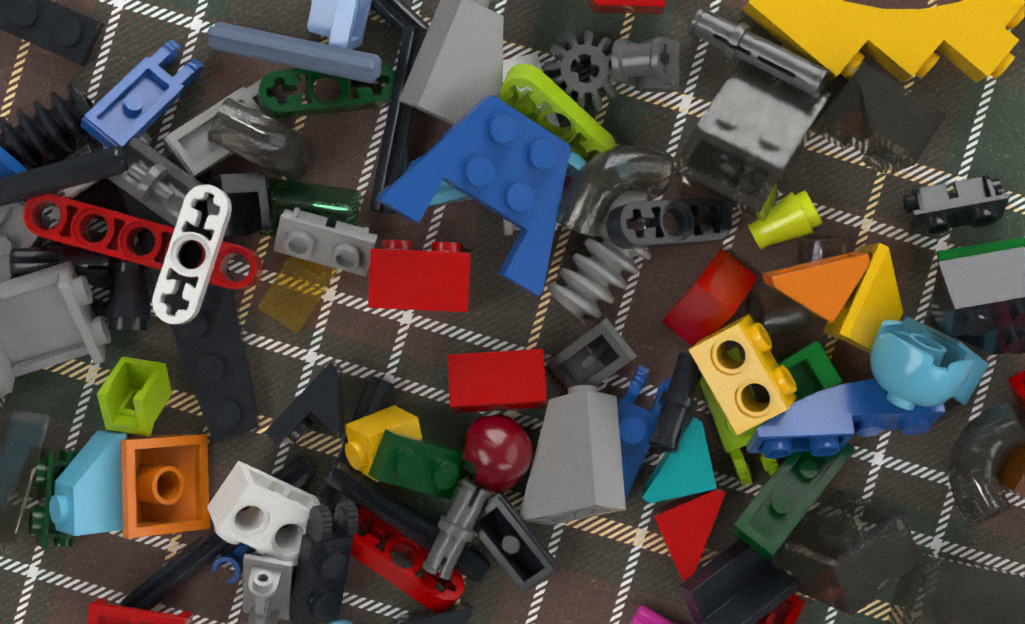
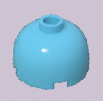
(918, 366)

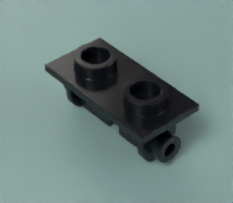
(976, 204)

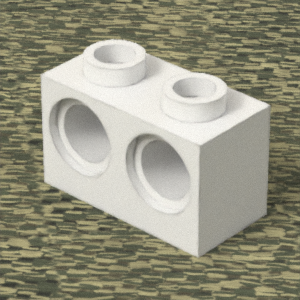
(272, 506)

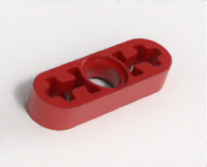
(420, 589)

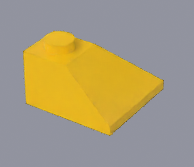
(870, 303)

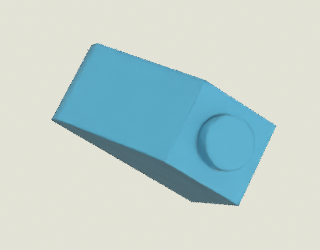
(90, 488)

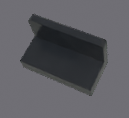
(736, 587)

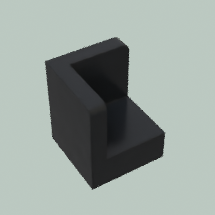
(248, 203)

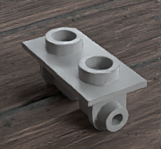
(309, 238)
(266, 589)

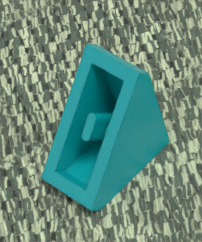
(682, 472)

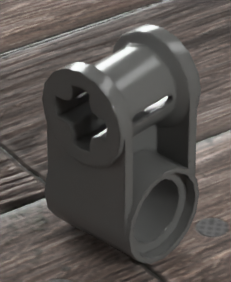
(648, 64)

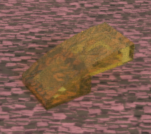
(296, 292)

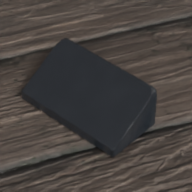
(514, 543)

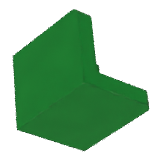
(810, 369)

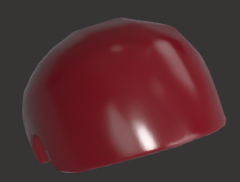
(498, 451)

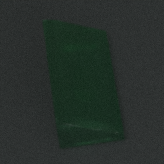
(322, 200)

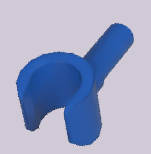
(236, 558)

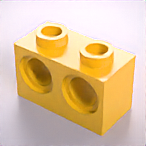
(731, 378)

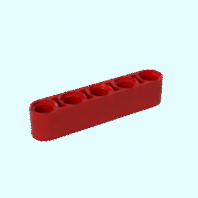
(120, 237)

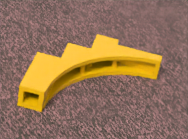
(899, 39)

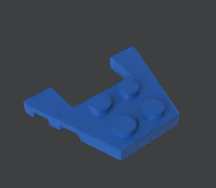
(504, 166)

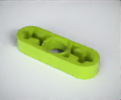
(554, 100)

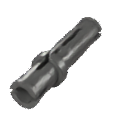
(743, 44)

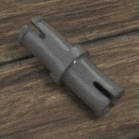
(456, 529)

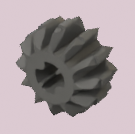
(597, 63)

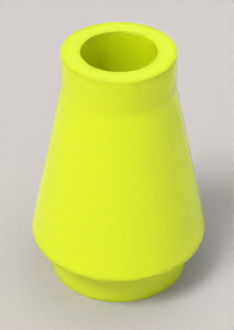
(787, 220)

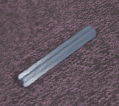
(295, 52)

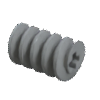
(595, 276)

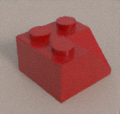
(420, 278)

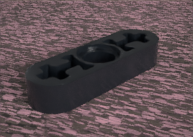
(655, 234)

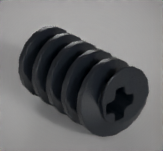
(47, 128)

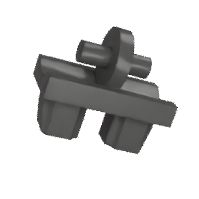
(155, 180)

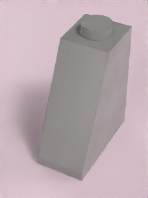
(457, 60)
(576, 460)

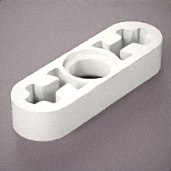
(170, 286)

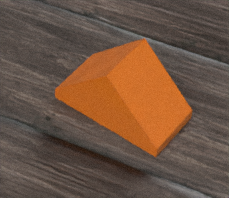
(821, 284)

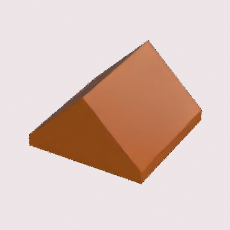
(164, 484)

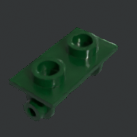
(39, 519)

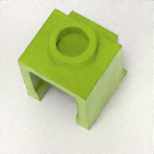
(136, 384)

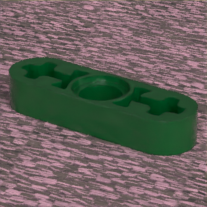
(293, 107)

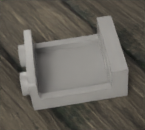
(47, 322)

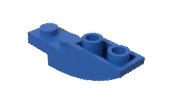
(831, 416)

